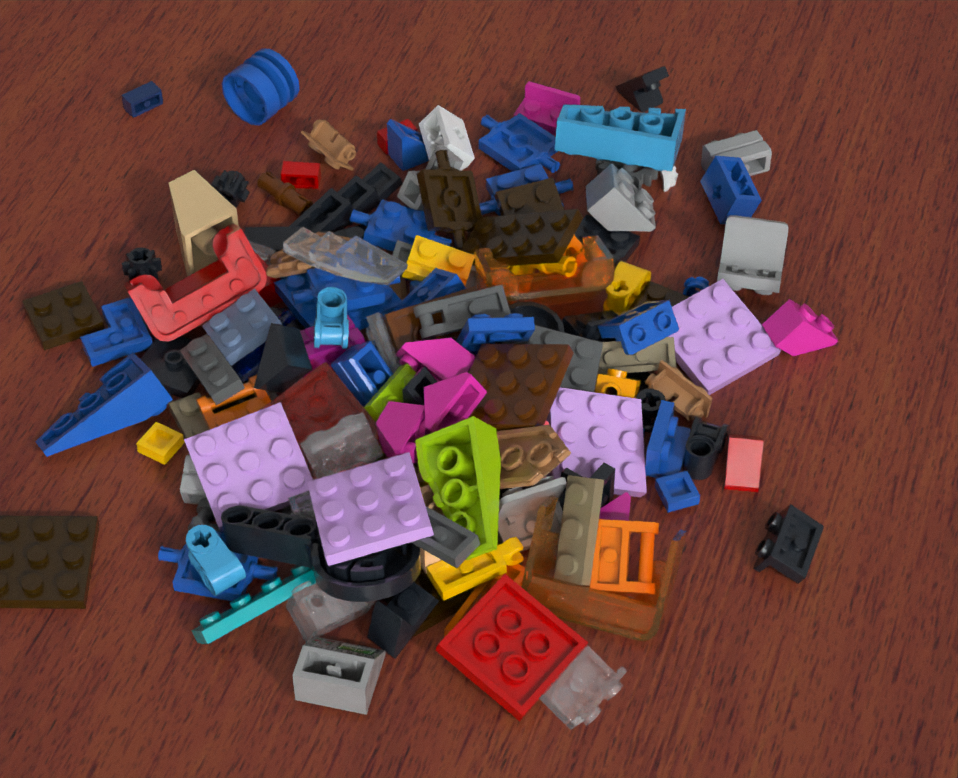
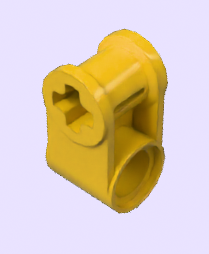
(625, 287)

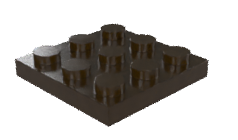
(46, 561)

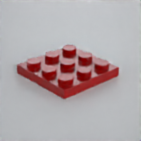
(511, 646)

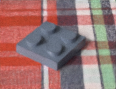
(241, 326)

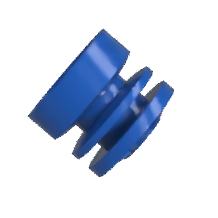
(260, 86)

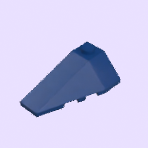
(126, 398)

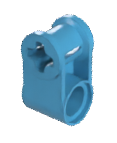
(331, 320)
(213, 559)

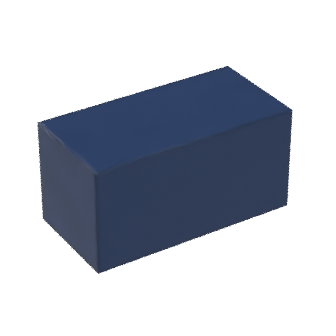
(142, 99)

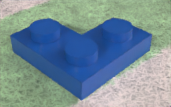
(487, 330)
(124, 336)

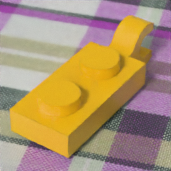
(475, 571)

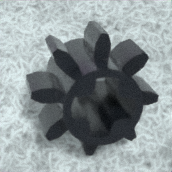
(232, 187)
(141, 262)

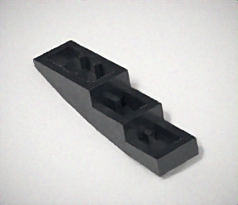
(334, 208)

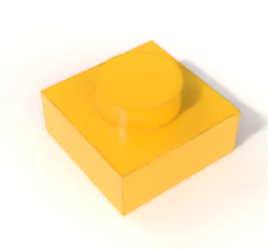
(160, 443)

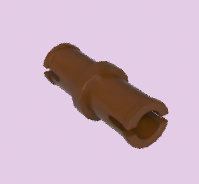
(284, 193)

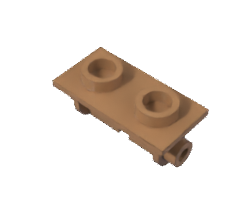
(337, 152)
(690, 400)

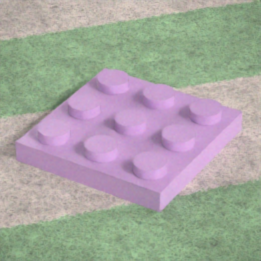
(719, 338)
(601, 431)
(250, 462)
(369, 509)

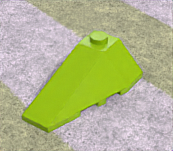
(464, 476)

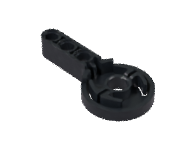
(298, 542)

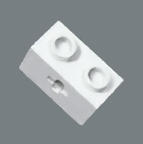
(448, 130)

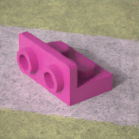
(544, 105)

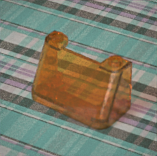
(591, 278)

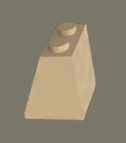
(198, 216)

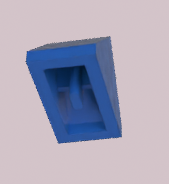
(405, 146)

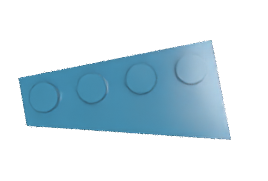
(621, 135)

